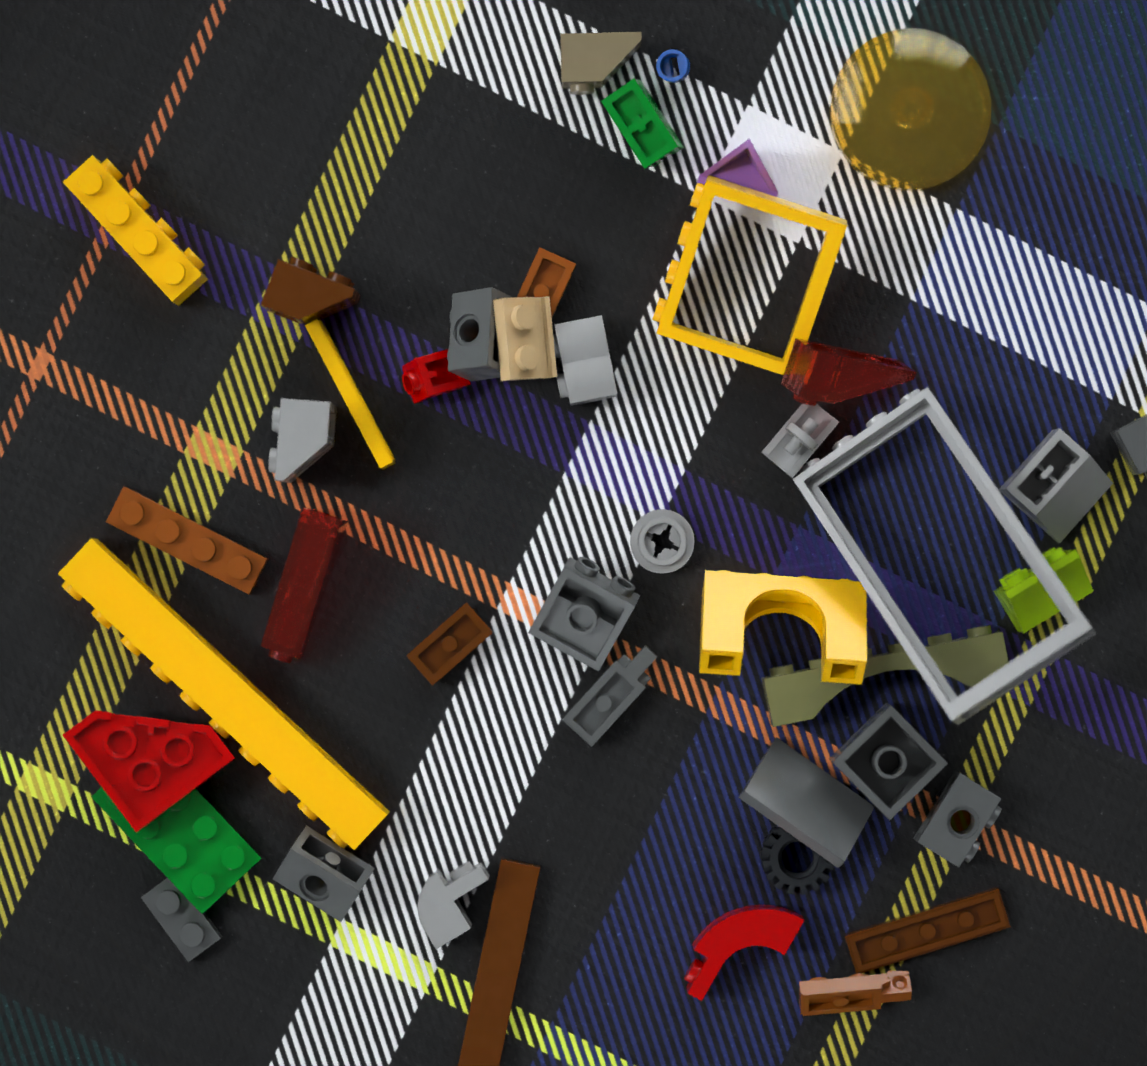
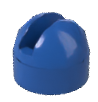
(665, 67)

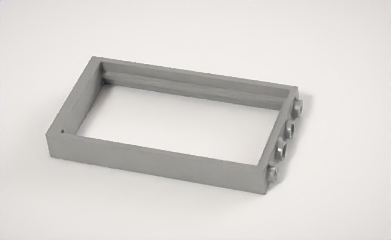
(852, 449)

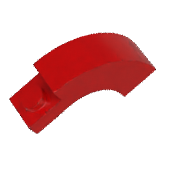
(735, 930)

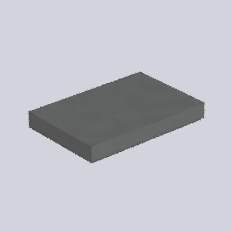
(807, 802)

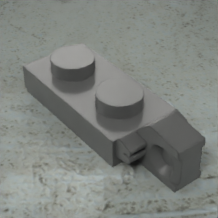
(610, 696)

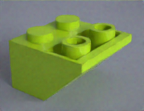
(1027, 599)

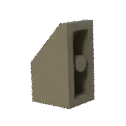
(594, 58)

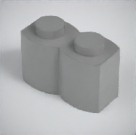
(584, 360)

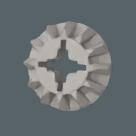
(680, 534)

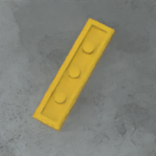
(350, 394)

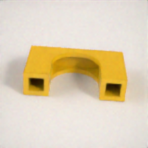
(830, 606)

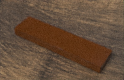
(927, 930)

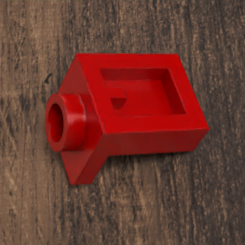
(430, 377)

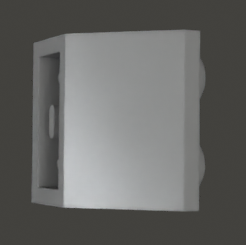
(304, 436)
(1057, 484)

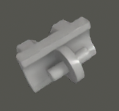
(799, 438)

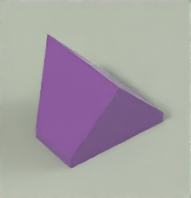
(742, 168)

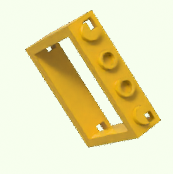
(690, 237)

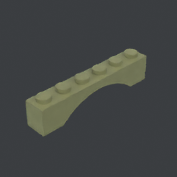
(801, 695)

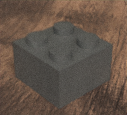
(888, 761)

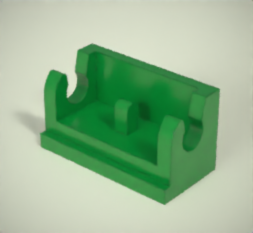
(642, 123)

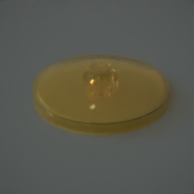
(910, 109)

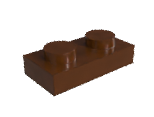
(449, 643)

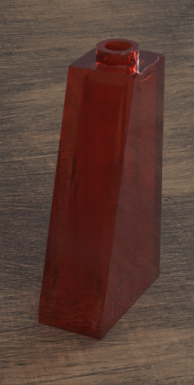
(303, 584)

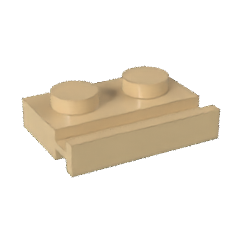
(525, 338)

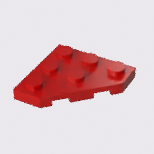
(146, 760)

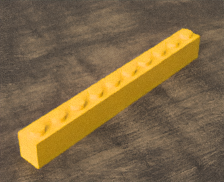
(223, 693)

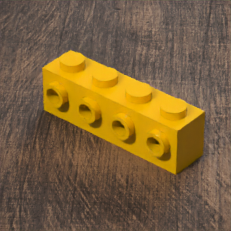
(135, 230)

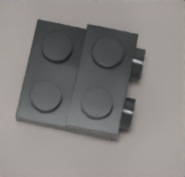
(585, 612)

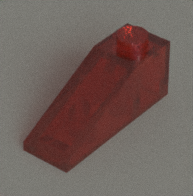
(838, 374)

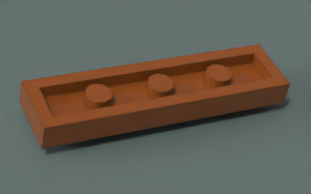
(187, 540)

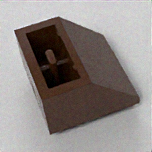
(305, 296)

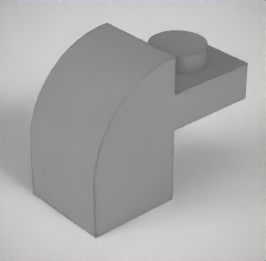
(439, 904)

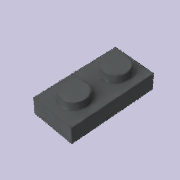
(181, 920)

